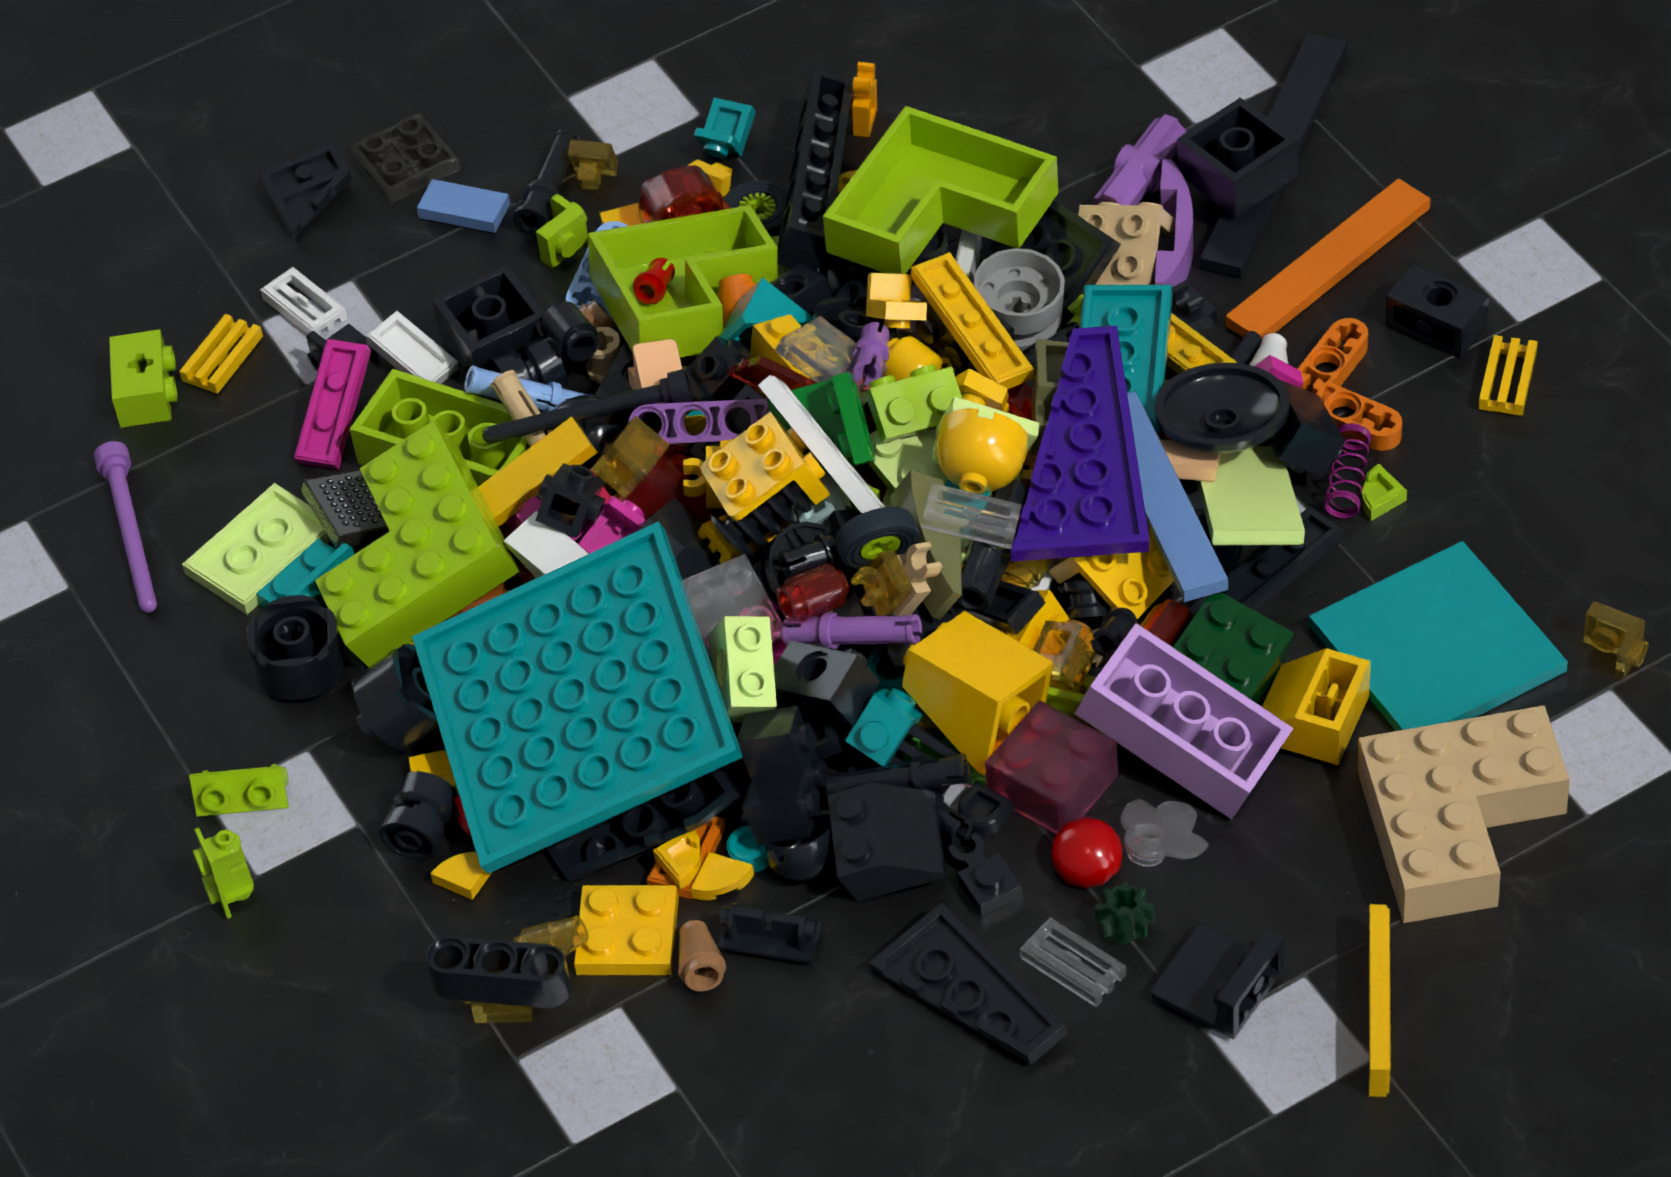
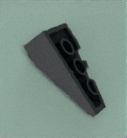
(645, 825)

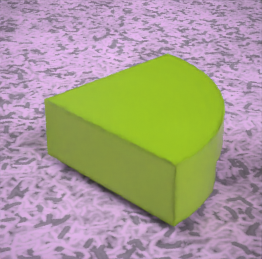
(1381, 493)

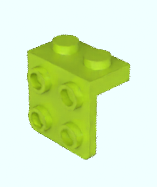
(910, 403)

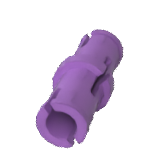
(871, 353)

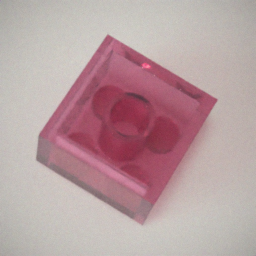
(1052, 767)

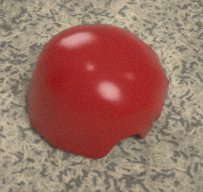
(1086, 852)

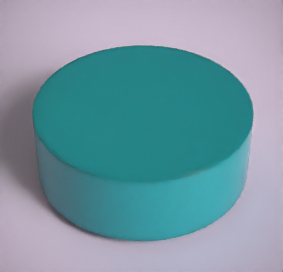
(743, 847)

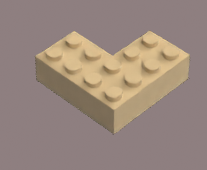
(1441, 789)

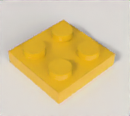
(628, 930)

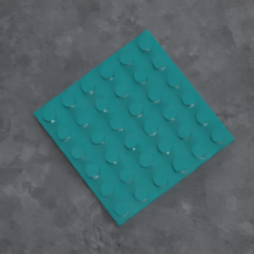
(575, 698)

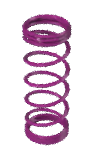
(1341, 493)

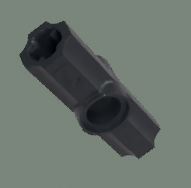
(985, 562)

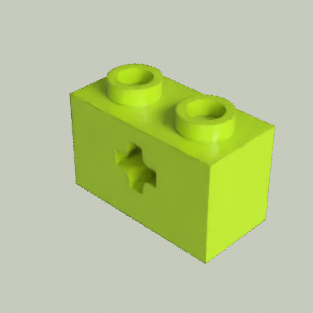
(141, 378)

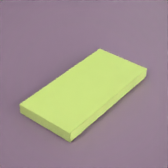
(1251, 501)

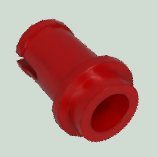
(651, 285)

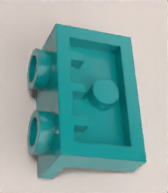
(301, 573)

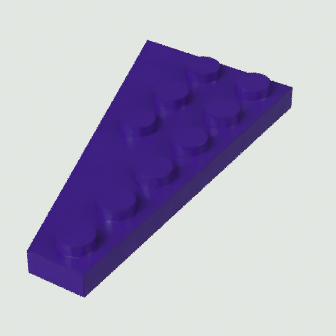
(1086, 473)

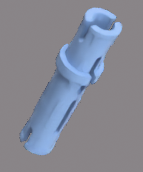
(543, 395)

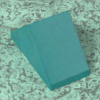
(759, 305)

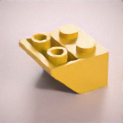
(1320, 701)

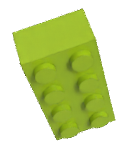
(410, 402)

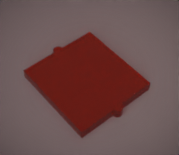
(759, 368)

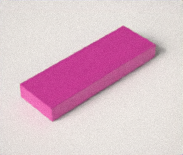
(332, 404)

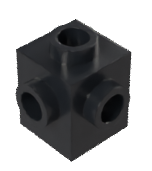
(570, 499)

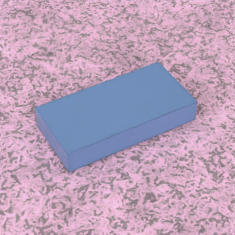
(463, 206)

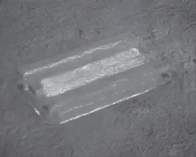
(969, 521)
(1067, 967)

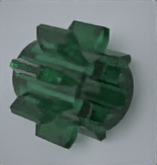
(1125, 912)

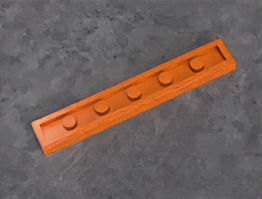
(1329, 260)

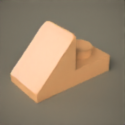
(653, 363)

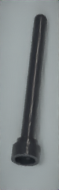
(672, 389)

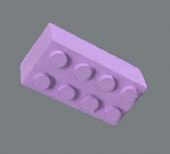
(1183, 720)

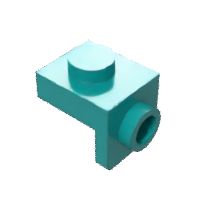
(726, 128)
(884, 725)

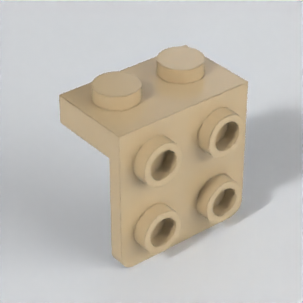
(1137, 231)

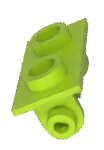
(240, 790)
(226, 867)

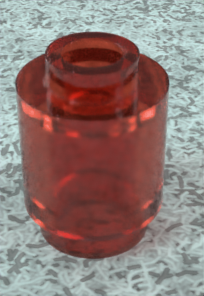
(813, 593)
(1168, 621)

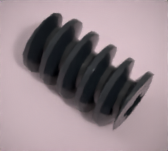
(763, 517)

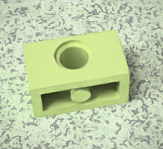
(744, 664)

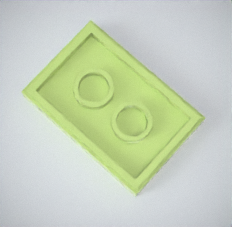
(255, 547)

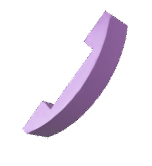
(1174, 266)

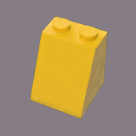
(975, 684)

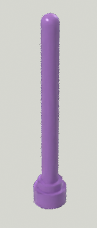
(113, 464)

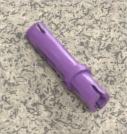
(861, 630)

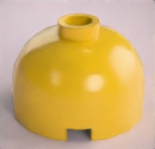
(980, 450)

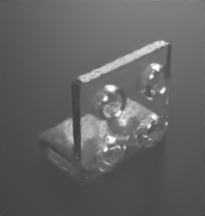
(729, 591)

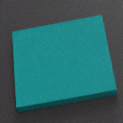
(1440, 641)

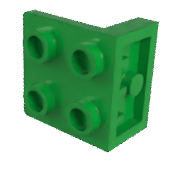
(839, 413)

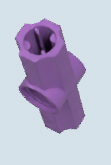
(1140, 166)

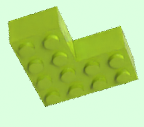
(932, 175)
(703, 253)
(432, 560)

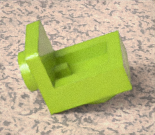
(562, 234)

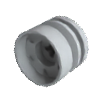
(1024, 292)

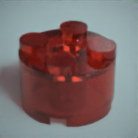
(679, 194)

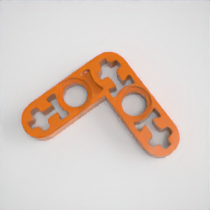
(1334, 396)

